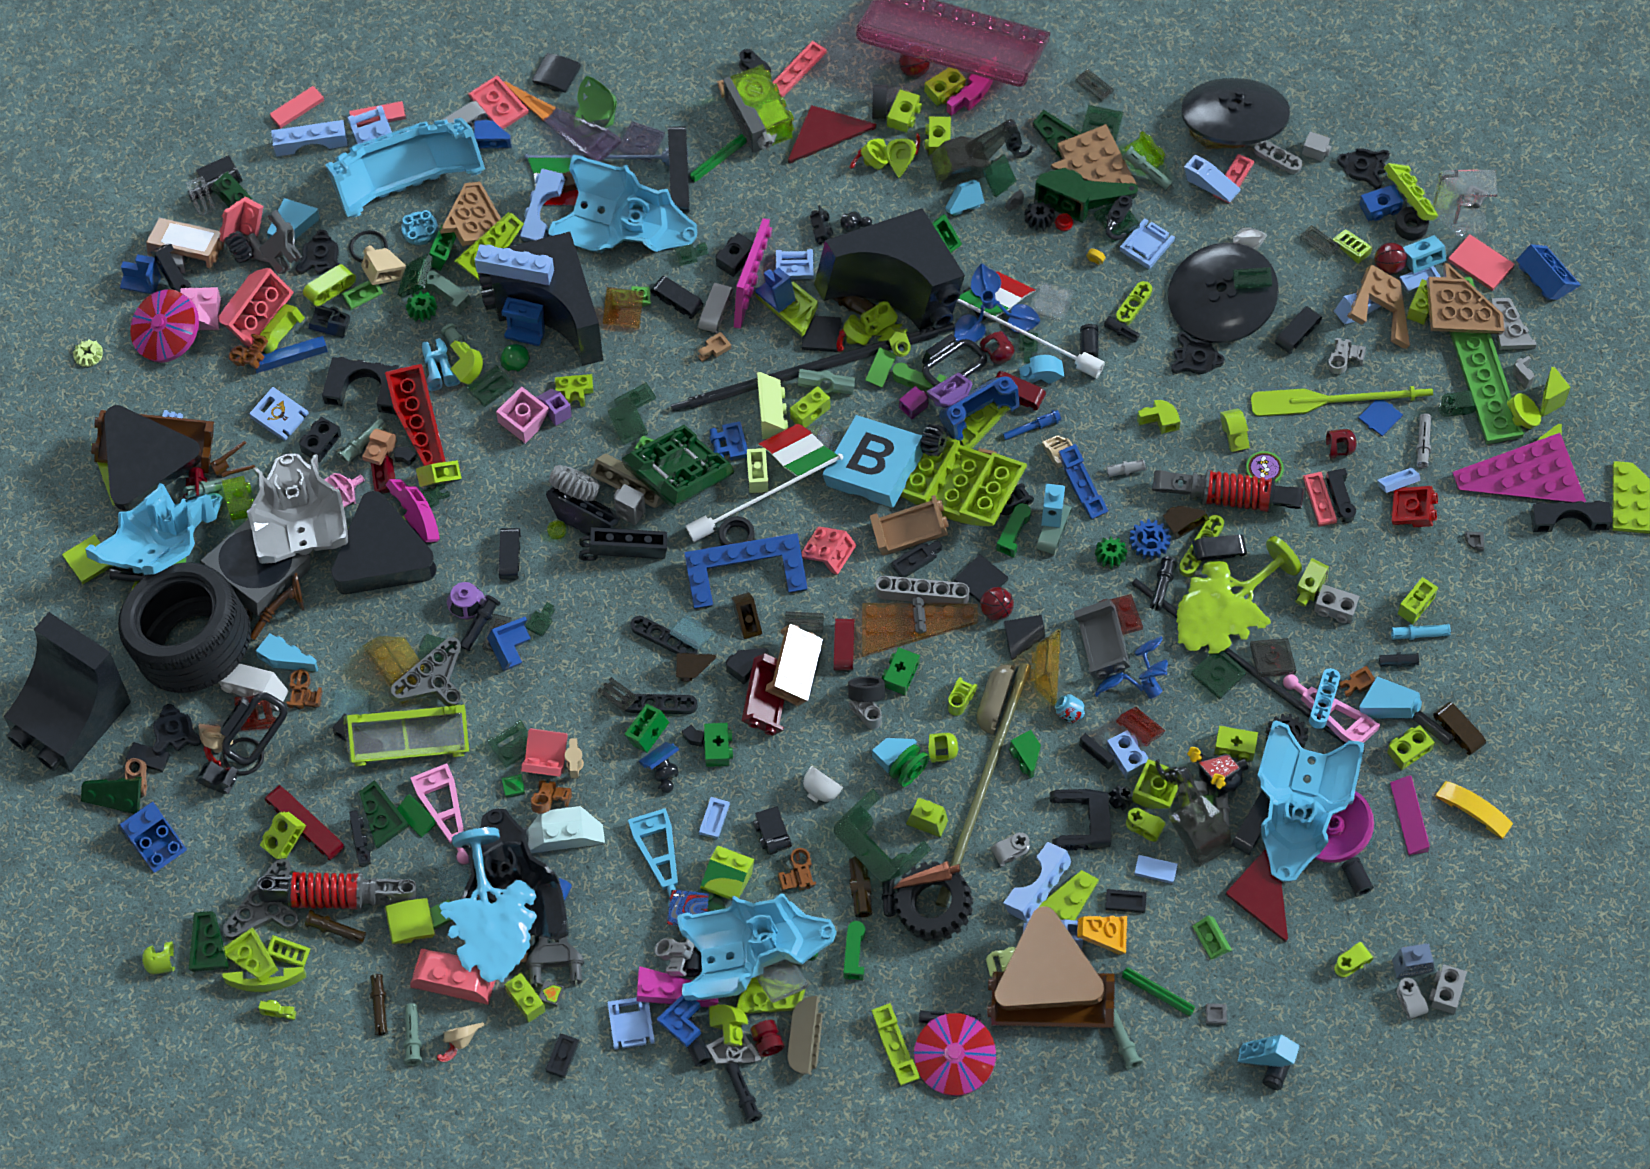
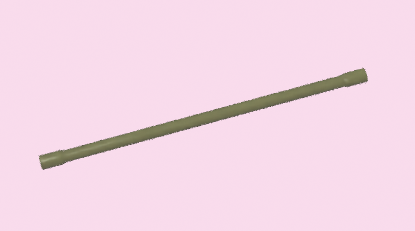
(1020, 680)

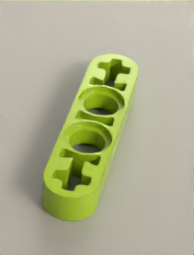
(1206, 530)

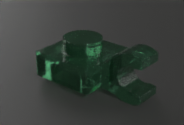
(688, 254)
(1028, 345)
(541, 621)

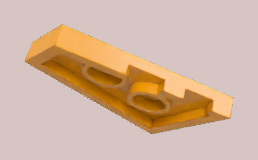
(1104, 932)

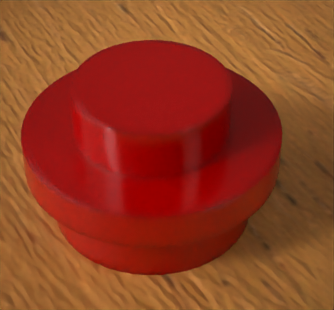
(1064, 222)

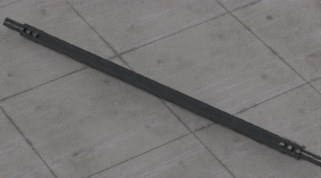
(817, 365)

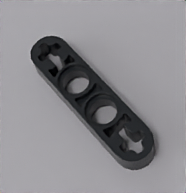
(663, 639)
(660, 699)

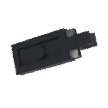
(916, 558)
(359, 840)

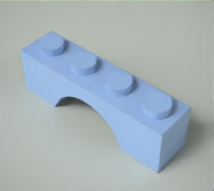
(289, 140)
(548, 186)
(1025, 900)

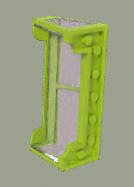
(406, 734)

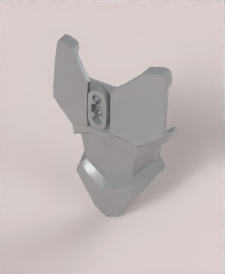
(294, 510)

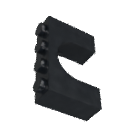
(345, 371)

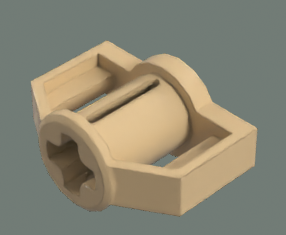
(1053, 451)
(574, 760)

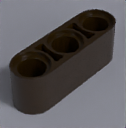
(1458, 725)

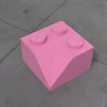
(207, 304)
(522, 414)

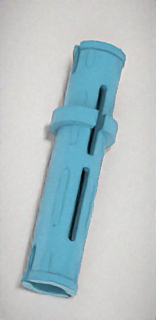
(1412, 632)

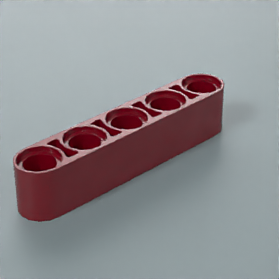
(314, 831)

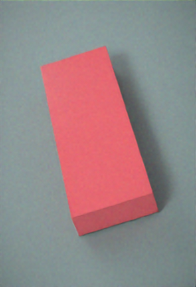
(296, 107)
(392, 111)
(1238, 171)
(1319, 499)

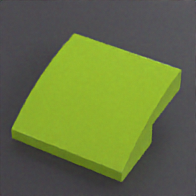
(409, 921)

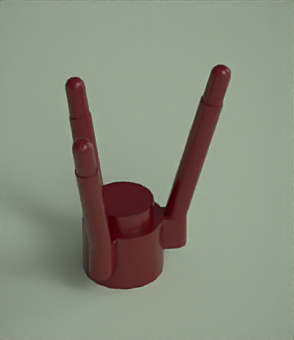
(195, 476)

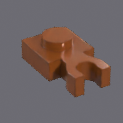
(1360, 680)

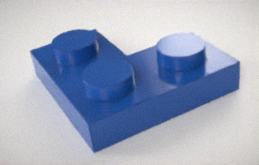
(676, 1020)

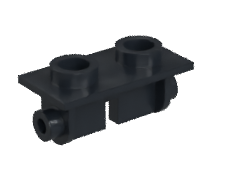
(820, 219)

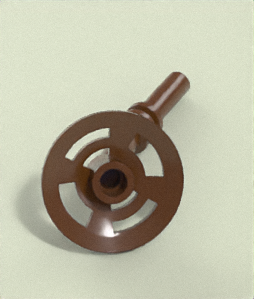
(292, 593)

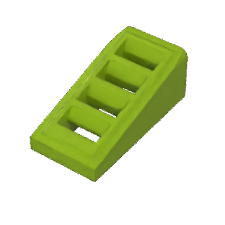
(1352, 253)
(285, 958)

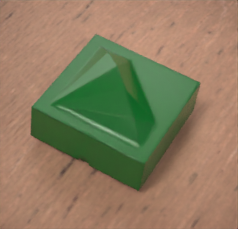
(513, 786)

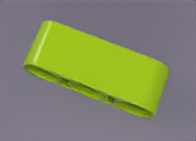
(329, 285)

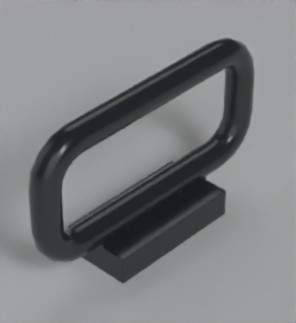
(944, 349)
(238, 718)

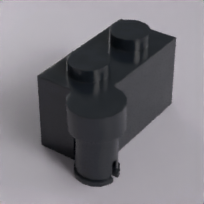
(772, 830)

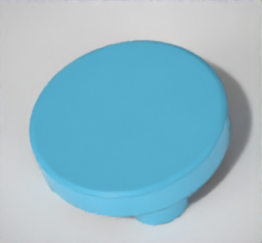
(419, 228)

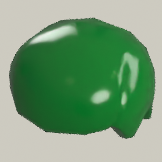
(514, 357)

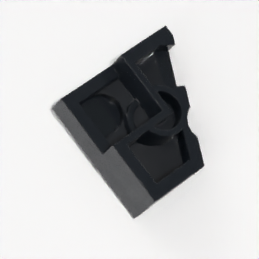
(334, 322)
(1023, 633)

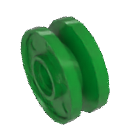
(909, 765)

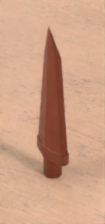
(935, 874)

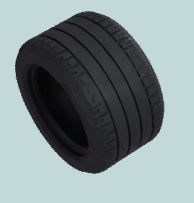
(166, 600)

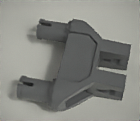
(278, 245)
(551, 956)

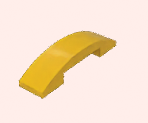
(1476, 807)

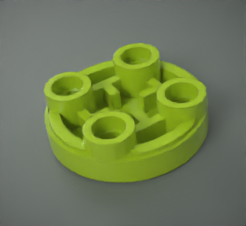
(1524, 411)

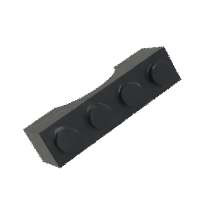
(1594, 515)

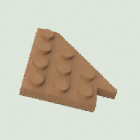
(1094, 157)
(471, 214)
(1459, 306)

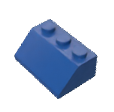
(1547, 272)

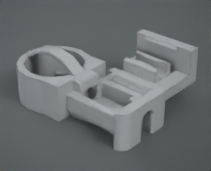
(1343, 352)
(676, 954)

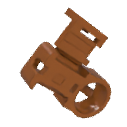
(249, 356)
(305, 695)
(546, 793)
(799, 875)

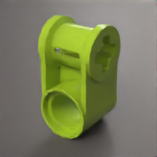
(880, 317)
(962, 694)
(1146, 824)
(1354, 958)

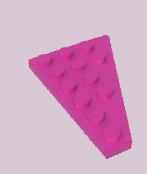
(1529, 471)

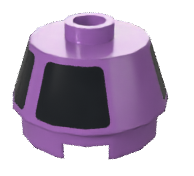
(465, 600)

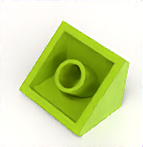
(1555, 392)

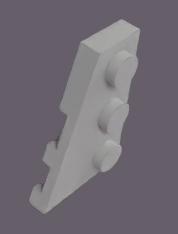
(1515, 334)

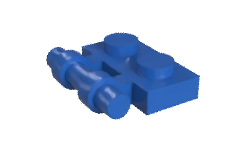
(734, 438)

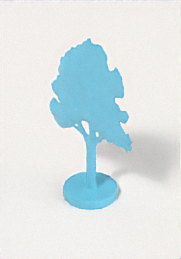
(493, 932)

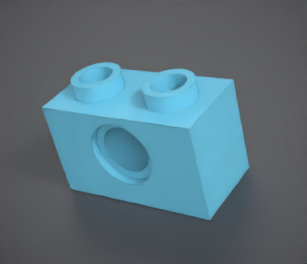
(1425, 254)

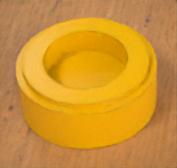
(1095, 256)

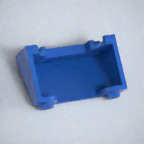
(998, 390)

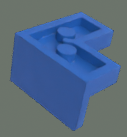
(141, 276)
(777, 289)
(505, 639)

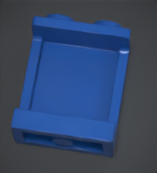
(524, 321)

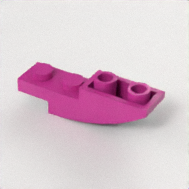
(970, 94)
(418, 510)

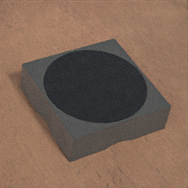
(253, 582)

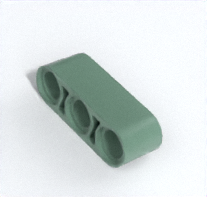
(1051, 536)

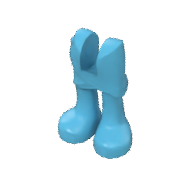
(434, 380)

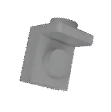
(1522, 373)

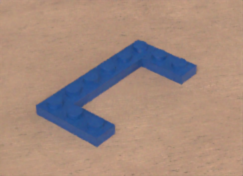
(703, 559)

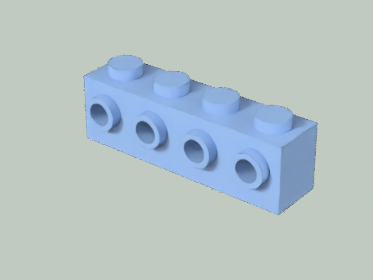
(514, 264)

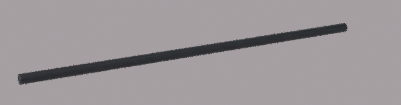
(1244, 664)

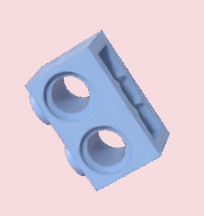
(1124, 755)

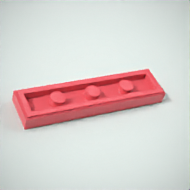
(799, 67)

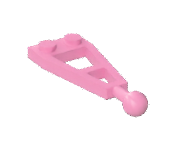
(1359, 731)
(432, 781)

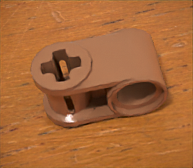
(129, 774)

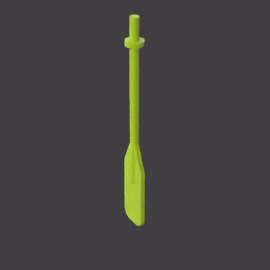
(1304, 400)

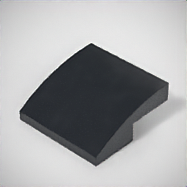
(556, 72)

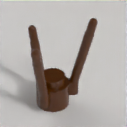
(220, 465)

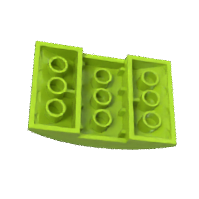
(968, 488)

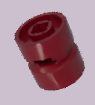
(766, 1037)

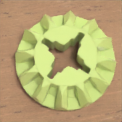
(88, 359)

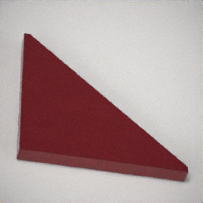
(824, 130)
(1261, 896)

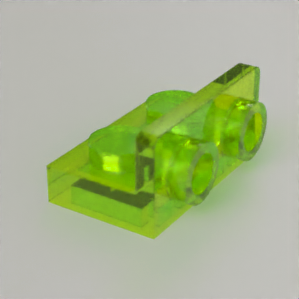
(1145, 146)

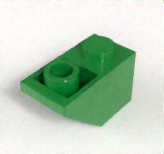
(1027, 751)

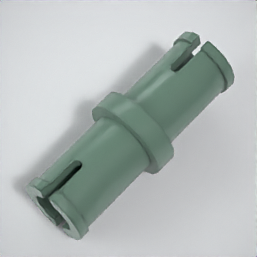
(204, 488)

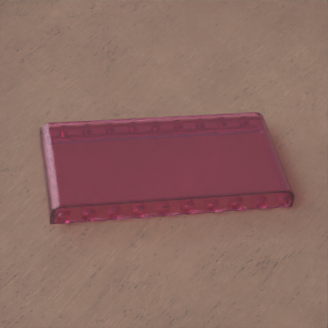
(954, 38)

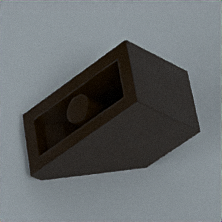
(1184, 519)
(747, 615)
(692, 664)

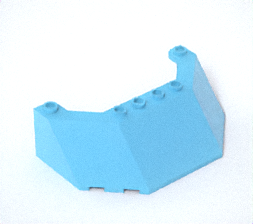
(403, 160)

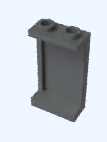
(1103, 639)

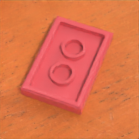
(499, 102)
(1481, 262)

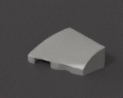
(727, 1054)

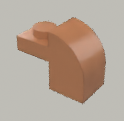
(380, 444)

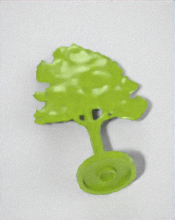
(1214, 612)

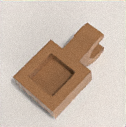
(715, 345)

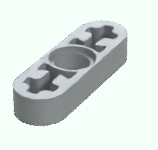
(1279, 163)

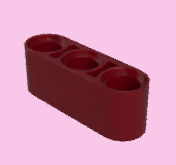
(1029, 394)
(844, 644)

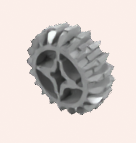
(574, 483)

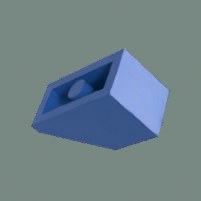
(491, 135)

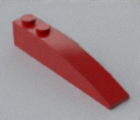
(415, 411)

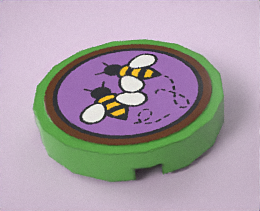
(1265, 465)

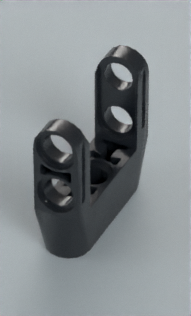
(1098, 815)

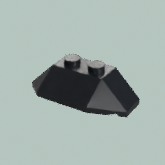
(581, 513)

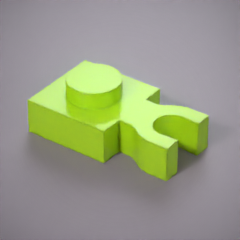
(274, 1009)

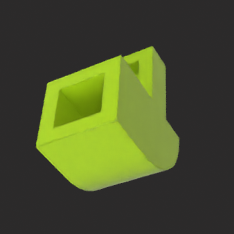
(469, 364)
(1162, 413)
(1236, 427)
(730, 1020)

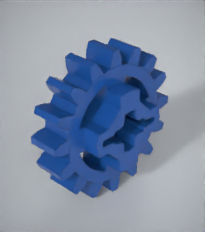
(1150, 540)

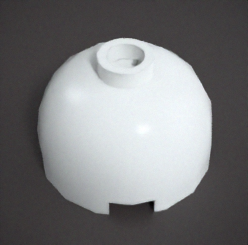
(820, 786)

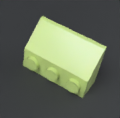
(771, 405)

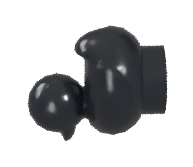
(854, 220)
(663, 772)

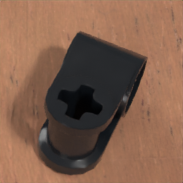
(750, 60)
(1017, 497)

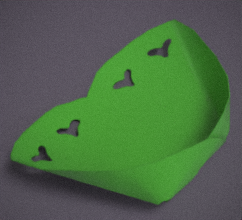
(599, 103)

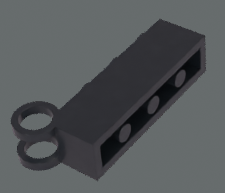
(624, 543)

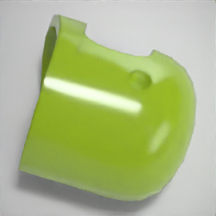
(942, 741)
(158, 962)

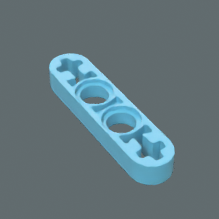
(1324, 698)

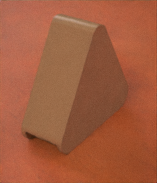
(1048, 969)

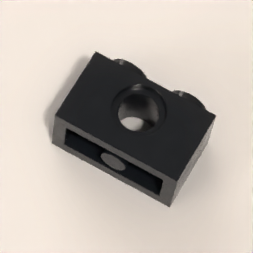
(733, 263)

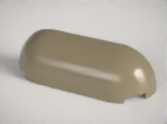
(994, 697)
(805, 1036)

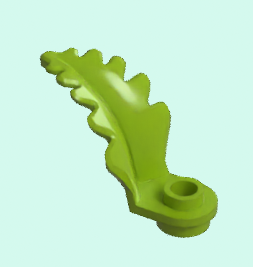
(895, 337)

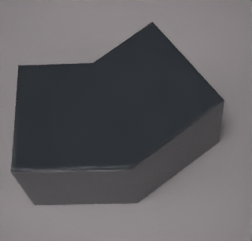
(405, 455)
(693, 736)

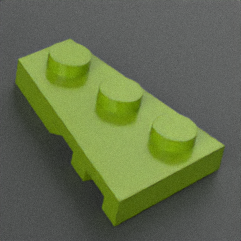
(1072, 896)
(251, 955)
(756, 1000)

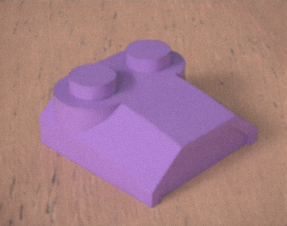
(950, 390)

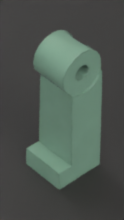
(457, 297)

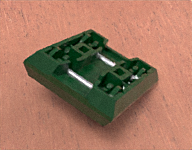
(677, 466)

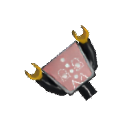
(1219, 772)

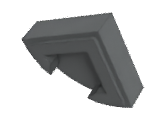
(1015, 200)
(1475, 539)

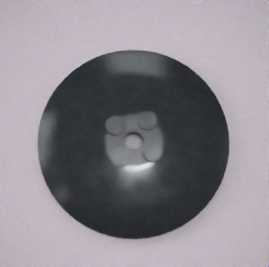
(1235, 111)
(1216, 314)

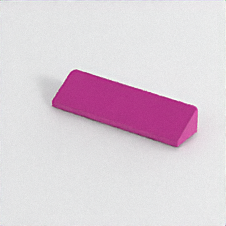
(1410, 815)

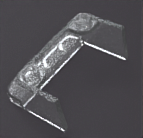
(1463, 188)

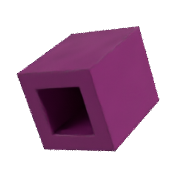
(913, 402)

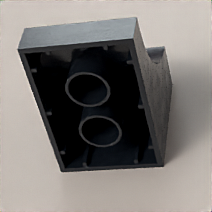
(894, 263)
(564, 301)
(67, 696)

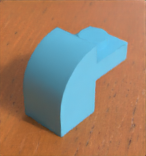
(1042, 367)

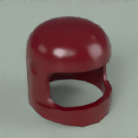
(1003, 352)
(1341, 435)

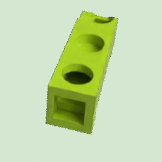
(280, 326)

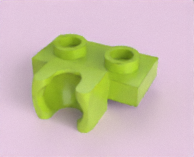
(575, 387)

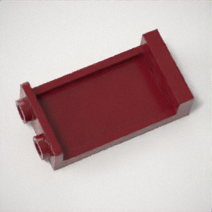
(762, 708)

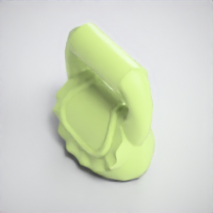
(1004, 958)

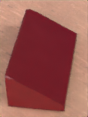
(382, 474)

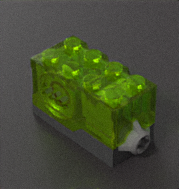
(758, 108)

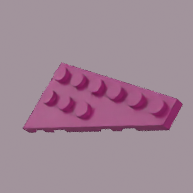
(749, 275)

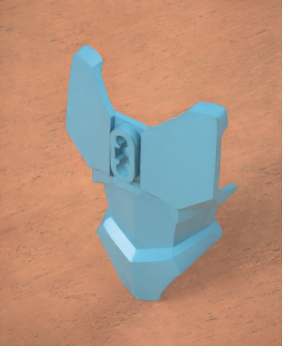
(630, 213)
(156, 532)
(1299, 809)
(755, 937)

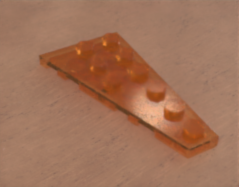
(893, 623)

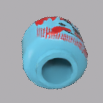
(1070, 708)

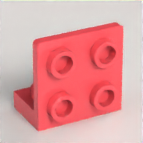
(242, 217)
(830, 547)
(545, 752)

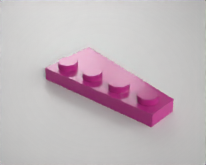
(663, 988)

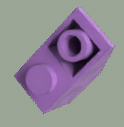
(558, 406)

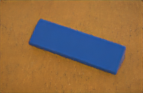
(292, 354)

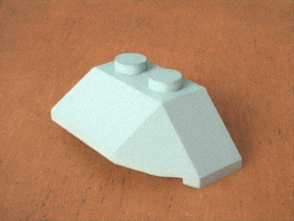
(564, 830)

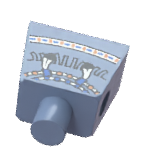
(1415, 961)

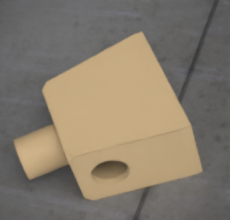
(382, 266)

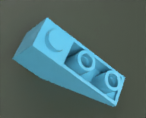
(281, 655)
(1269, 1051)

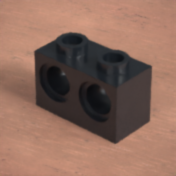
(323, 440)

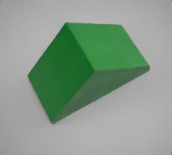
(947, 233)

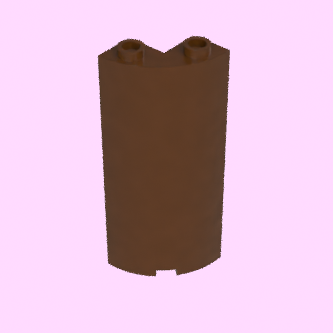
(198, 430)
(1073, 1016)

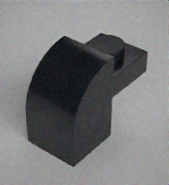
(216, 777)

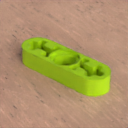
(1134, 296)

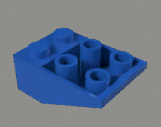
(152, 837)

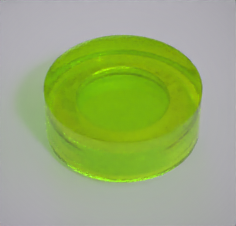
(556, 529)

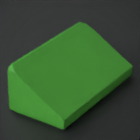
(361, 294)
(1211, 937)

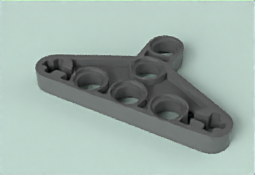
(424, 682)
(259, 912)

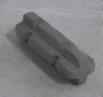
(919, 615)

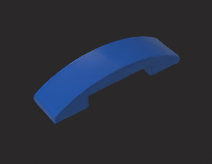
(1081, 482)

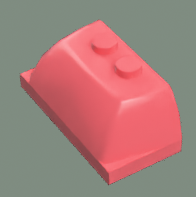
(255, 304)
(446, 976)

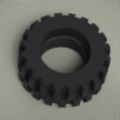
(940, 926)

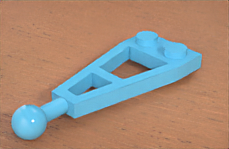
(652, 824)

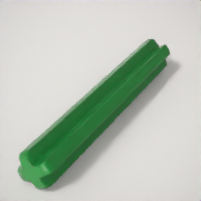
(718, 157)
(1158, 991)

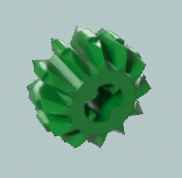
(421, 306)
(1110, 557)

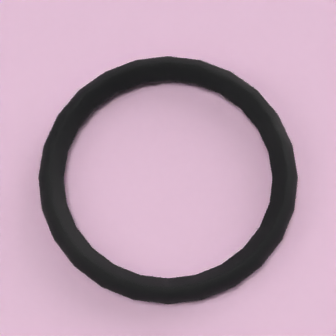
(363, 233)
(251, 770)

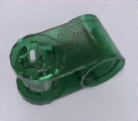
(1459, 404)

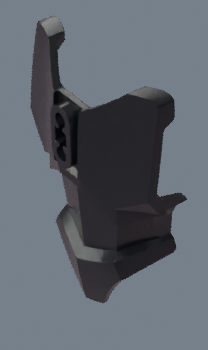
(512, 860)

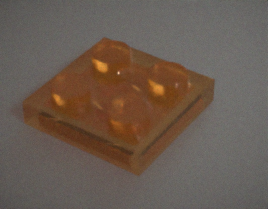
(623, 307)

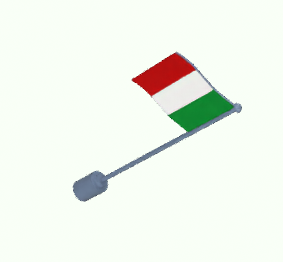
(561, 164)

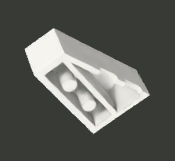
(252, 681)

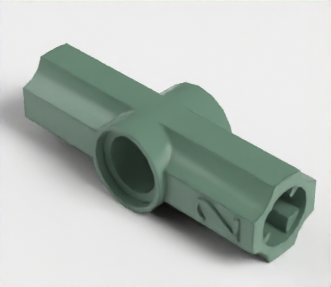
(837, 383)

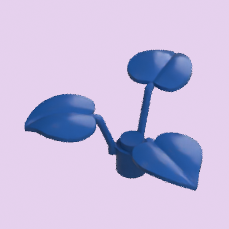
(985, 285)
(1147, 678)

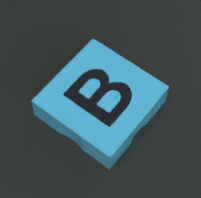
(874, 461)

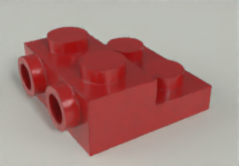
(1414, 506)

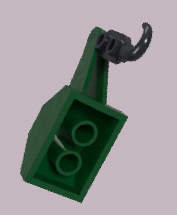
(1074, 196)

